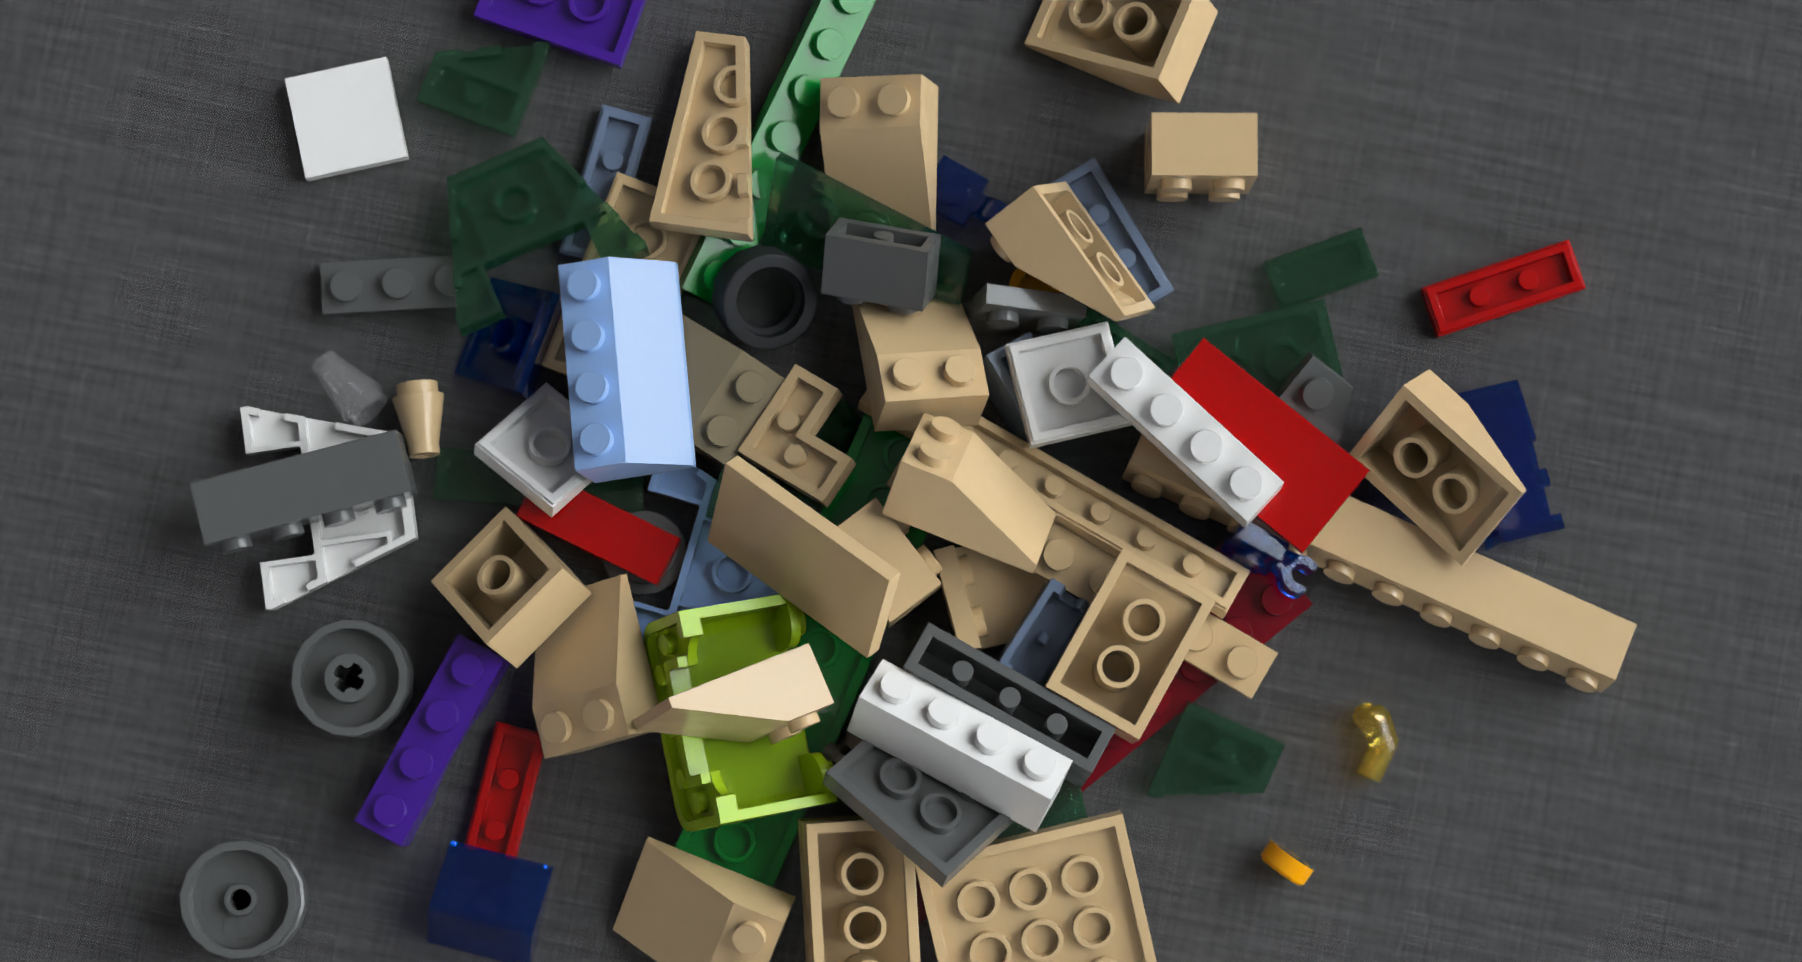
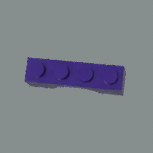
(431, 739)

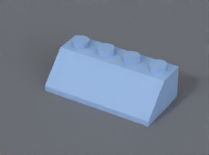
(626, 368)

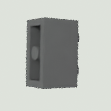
(880, 265)

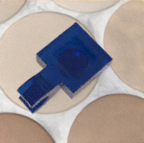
(962, 194)
(1267, 553)

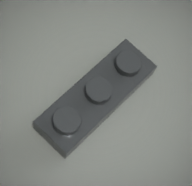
(387, 286)

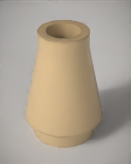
(420, 416)

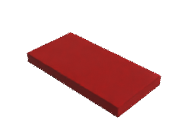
(1313, 467)

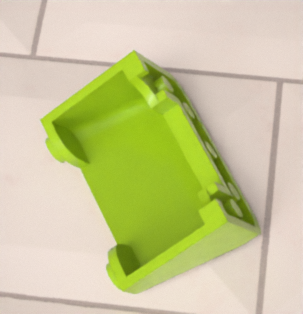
(725, 779)

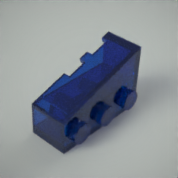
(1508, 423)

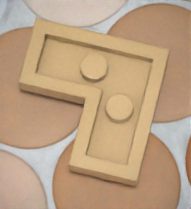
(787, 442)

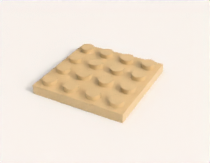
(1044, 899)

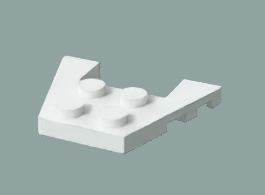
(337, 548)

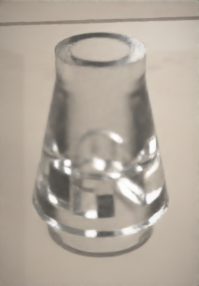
(351, 390)

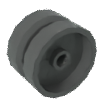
(323, 672)
(214, 909)

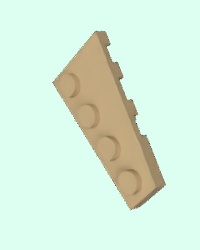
(709, 149)

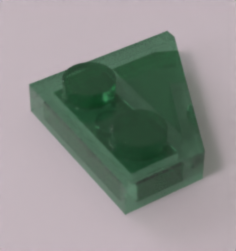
(486, 85)
(1214, 756)

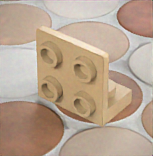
(984, 595)

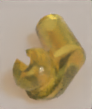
(1381, 737)

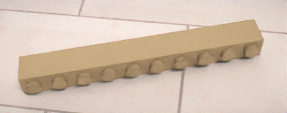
(1411, 569)

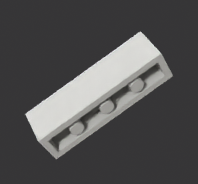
(1185, 432)
(959, 745)

